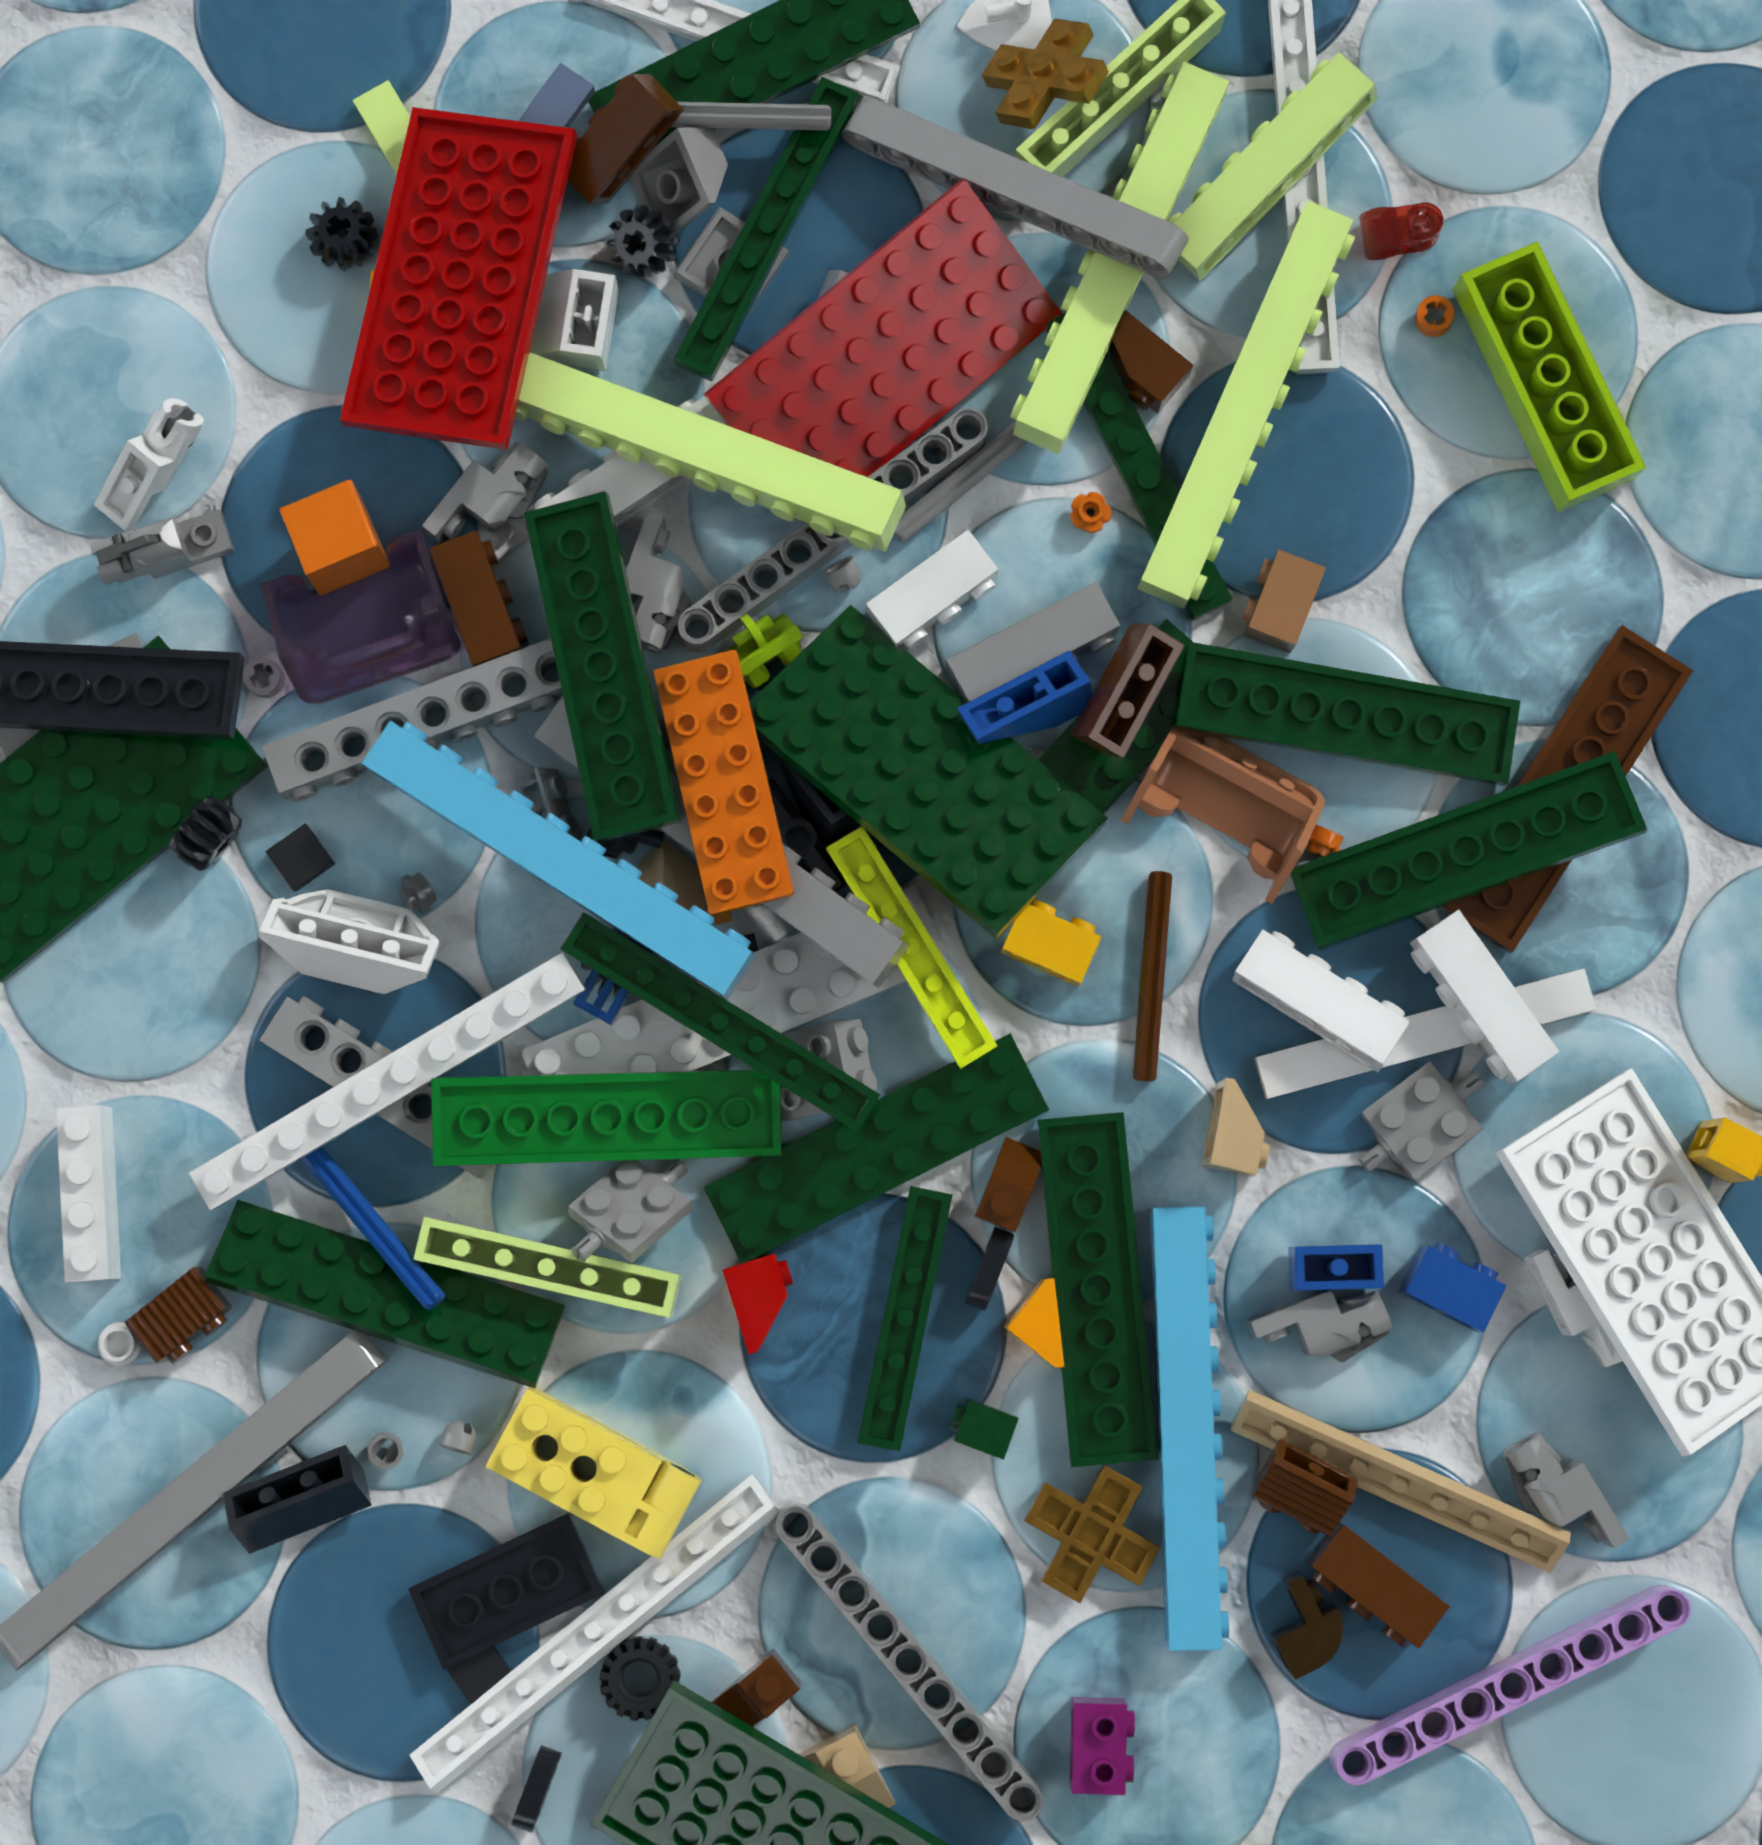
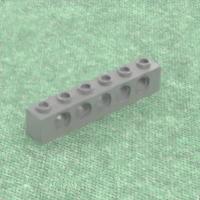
(288, 1037)

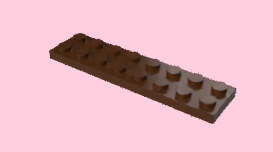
(1610, 712)

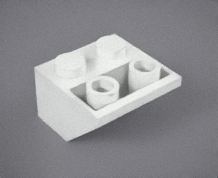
(576, 318)

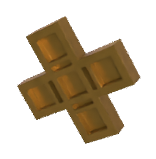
(1045, 73)
(1092, 1534)

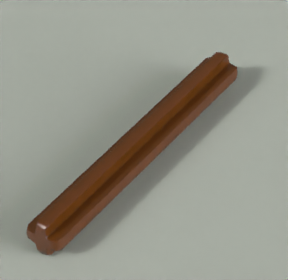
(1152, 976)

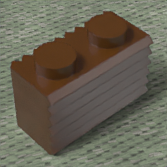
(179, 1316)
(1304, 1489)

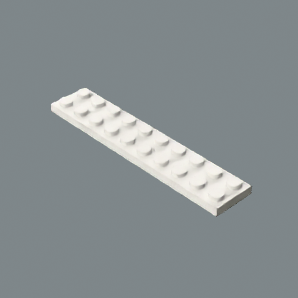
(782, 988)

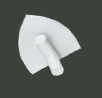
(1006, 22)

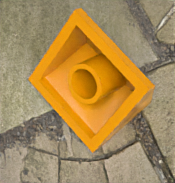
(1038, 1323)

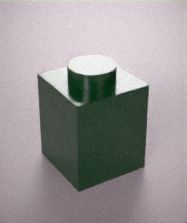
(983, 1428)

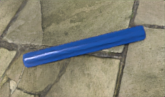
(374, 1228)

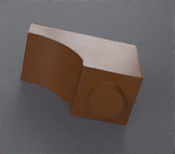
(759, 1690)

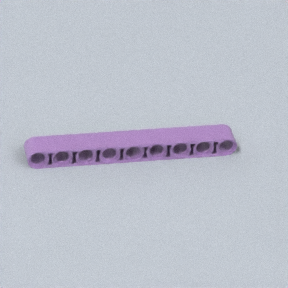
(1531, 1683)

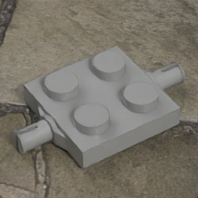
(1421, 1121)
(629, 1209)

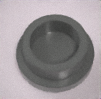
(417, 893)

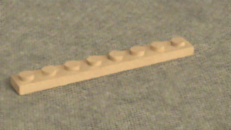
(1406, 1482)

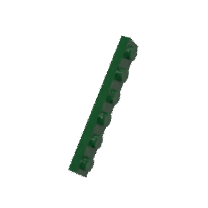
(905, 1318)

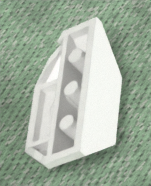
(350, 940)

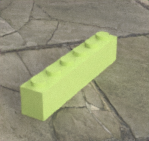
(1130, 82)
(1272, 162)
(547, 1267)

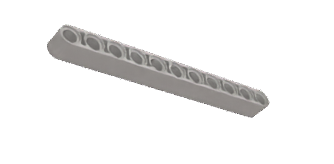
(188, 1498)

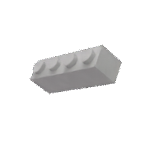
(1071, 624)

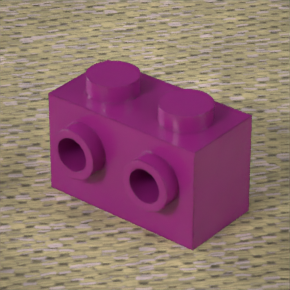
(1099, 1746)

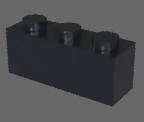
(296, 1499)

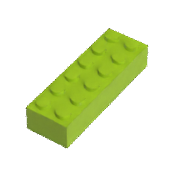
(1548, 377)

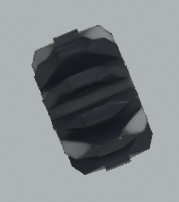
(629, 245)
(333, 248)
(205, 833)

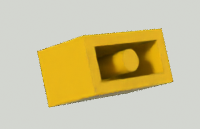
(1052, 943)
(1726, 1150)

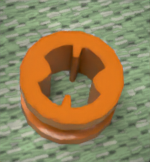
(1434, 330)

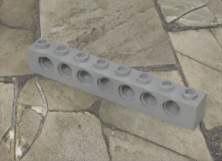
(289, 754)

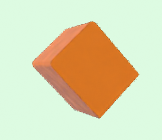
(334, 537)

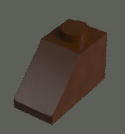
(1009, 1185)

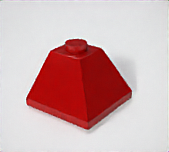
(758, 1296)

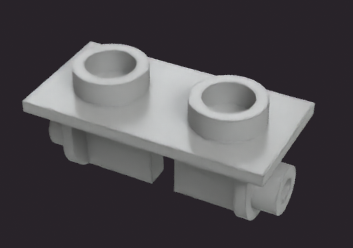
(548, 793)

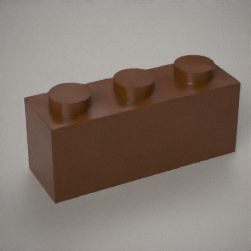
(621, 137)
(478, 597)
(1127, 689)
(1377, 1587)

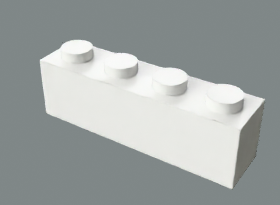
(1483, 997)
(1320, 999)
(88, 1193)

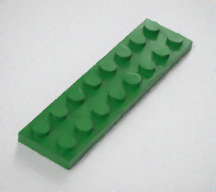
(604, 1117)

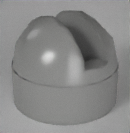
(843, 574)
(459, 1437)
(391, 1456)

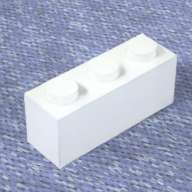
(933, 591)

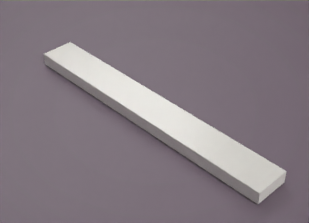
(701, 18)
(1425, 1035)

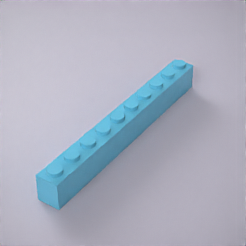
(559, 859)
(1187, 1429)

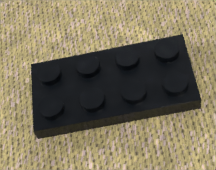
(506, 1590)

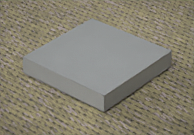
(710, 251)

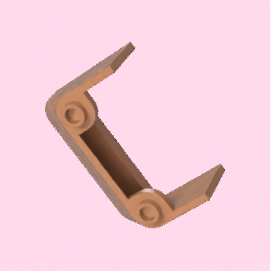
(1234, 795)

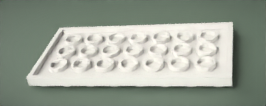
(1648, 1256)

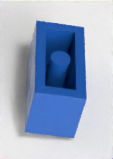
(1336, 1267)
(1453, 1287)

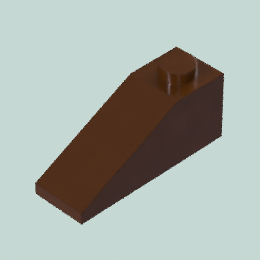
(1147, 364)

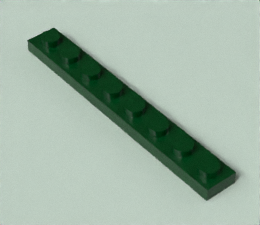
(764, 235)
(1142, 469)
(720, 1022)

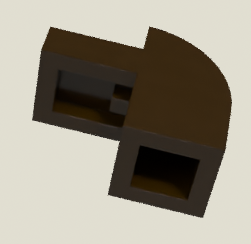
(1314, 1637)

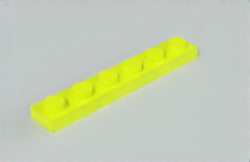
(922, 962)

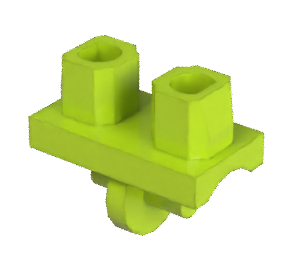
(764, 641)

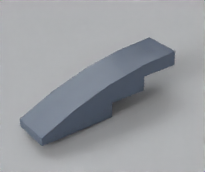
(559, 99)

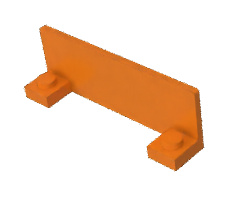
(723, 784)

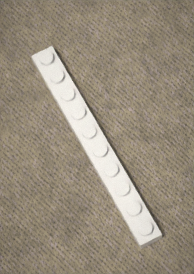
(1292, 67)
(387, 1081)
(593, 1634)

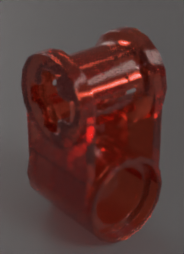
(1394, 233)

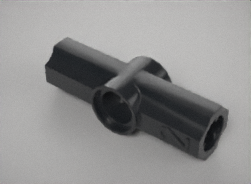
(815, 853)

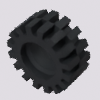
(612, 1676)

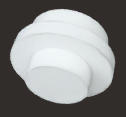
(118, 1344)

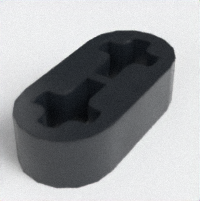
(989, 1268)
(536, 1789)

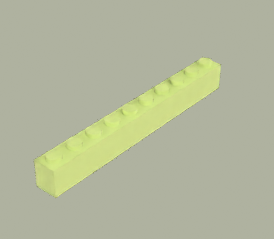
(1107, 284)
(1246, 404)
(710, 454)

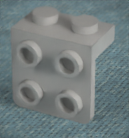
(838, 1043)

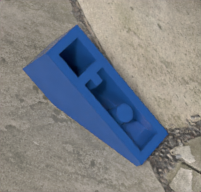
(1030, 701)

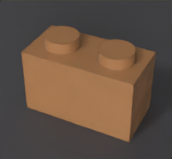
(1283, 600)

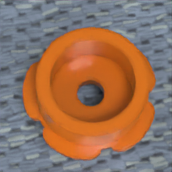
(1089, 523)
(1324, 841)

